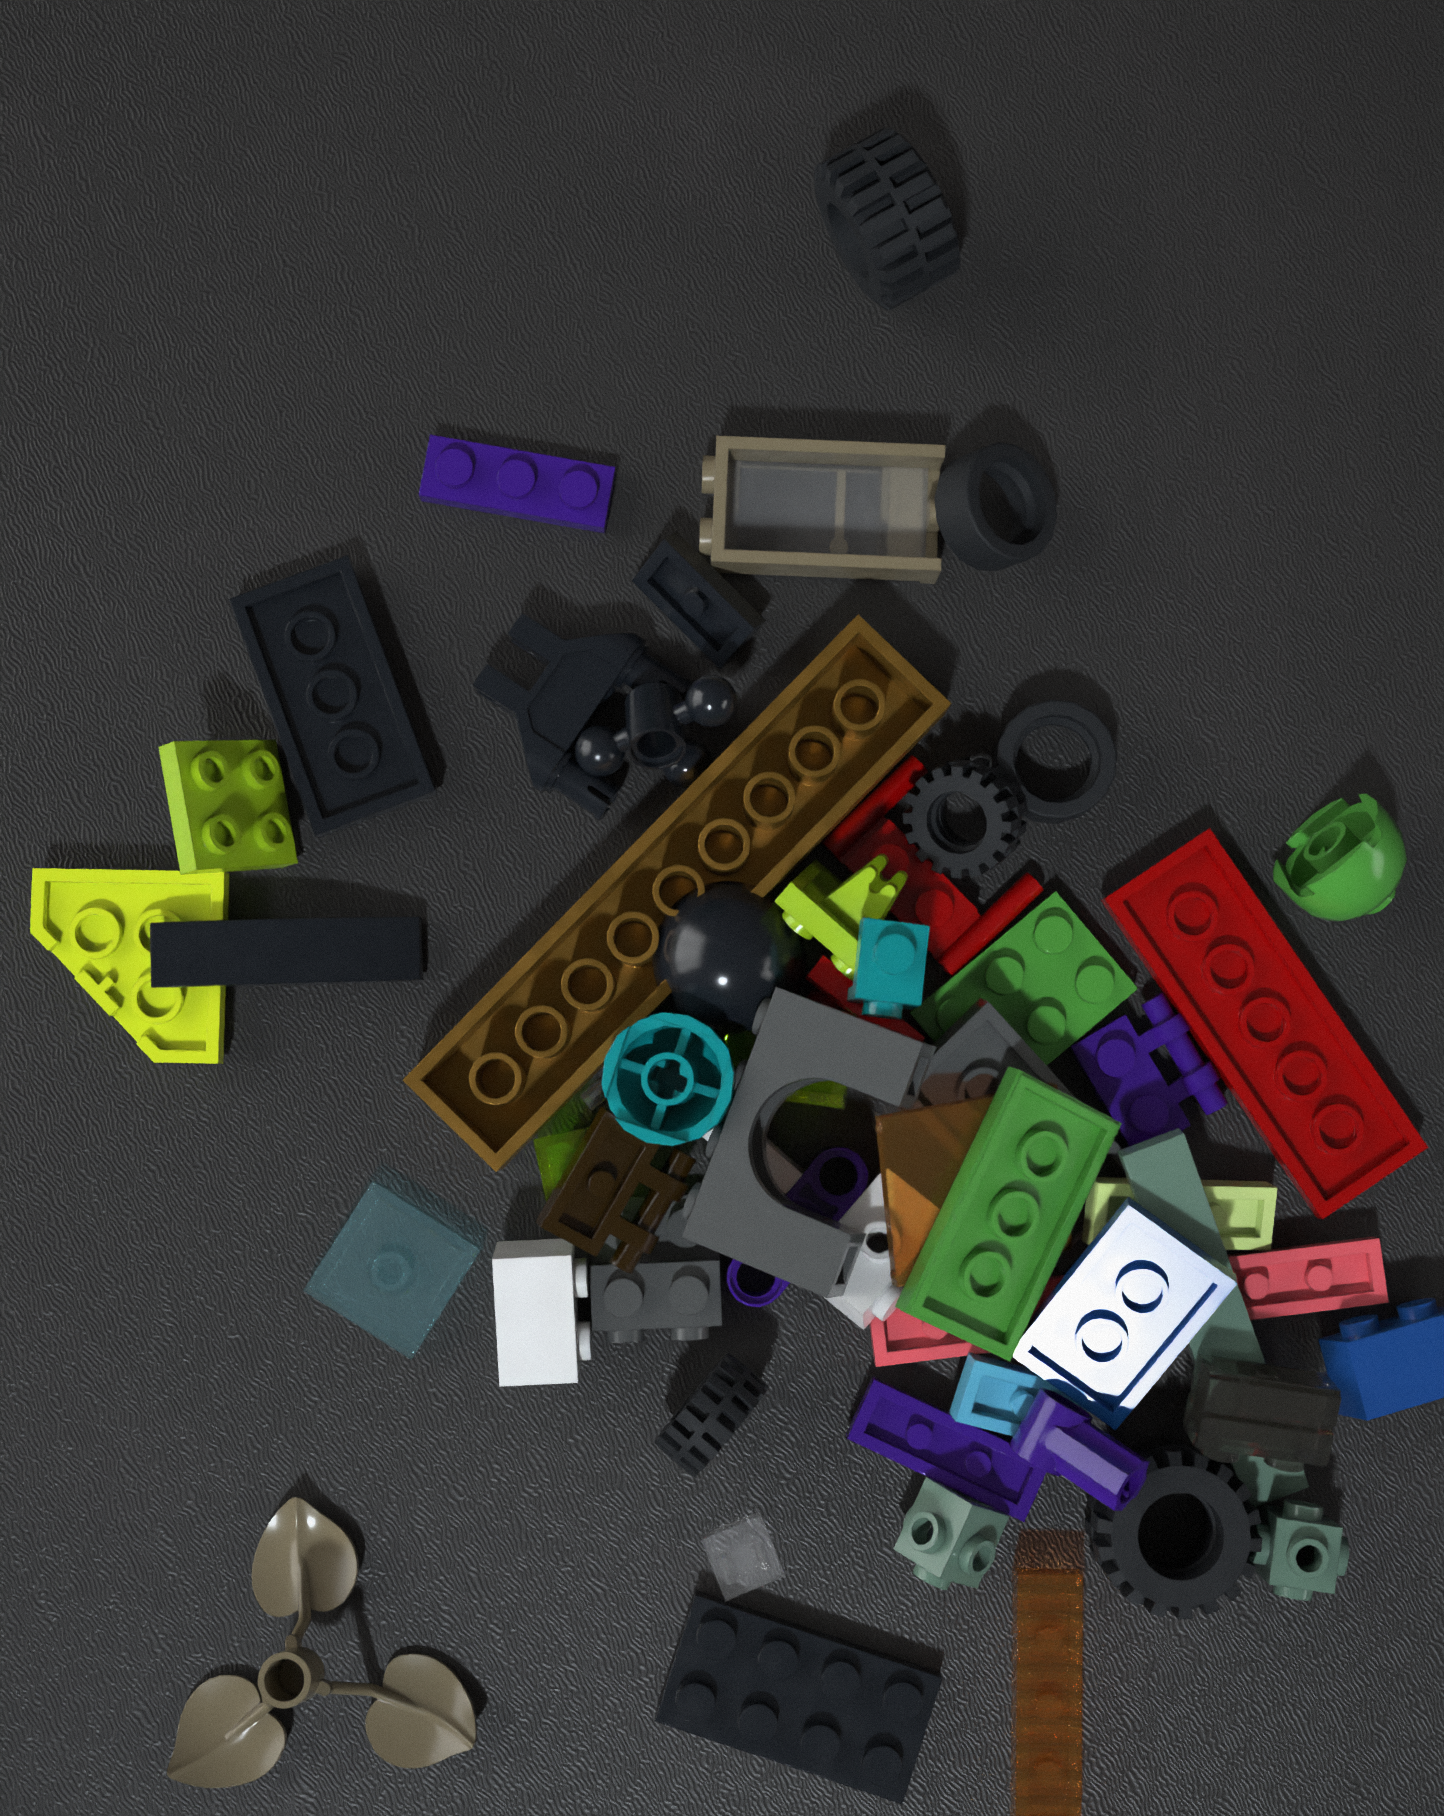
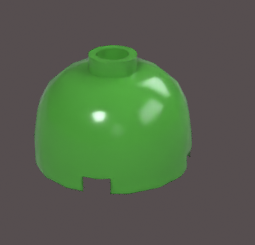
(1344, 861)

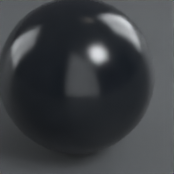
(727, 955)

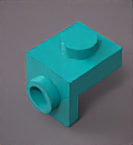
(889, 967)

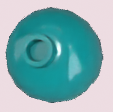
(668, 1079)

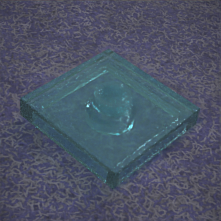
(393, 1269)

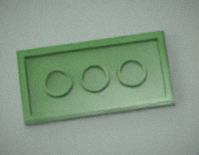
(1008, 1214)

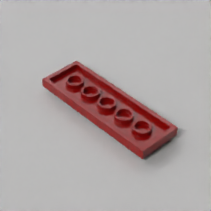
(1264, 1024)

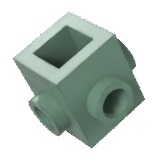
(1284, 1534)
(950, 1536)

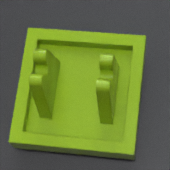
(227, 805)
(832, 909)

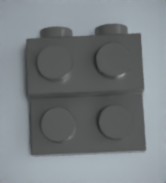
(667, 1289)

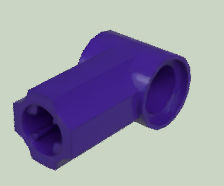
(1064, 1442)

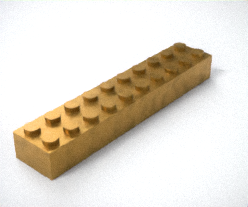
(739, 821)

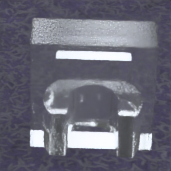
(743, 1555)

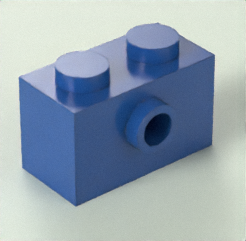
(1388, 1361)

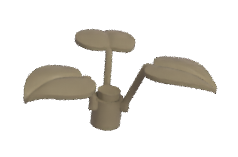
(226, 1723)

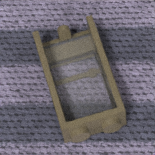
(822, 508)

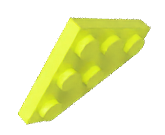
(102, 935)

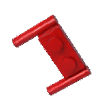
(927, 897)

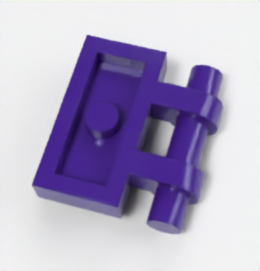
(1129, 1082)

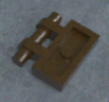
(599, 1185)

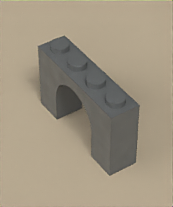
(739, 1203)

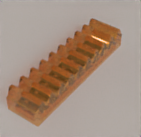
(1046, 1692)

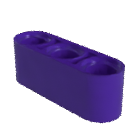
(812, 1196)

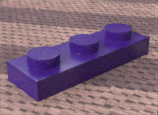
(517, 483)
(944, 1450)

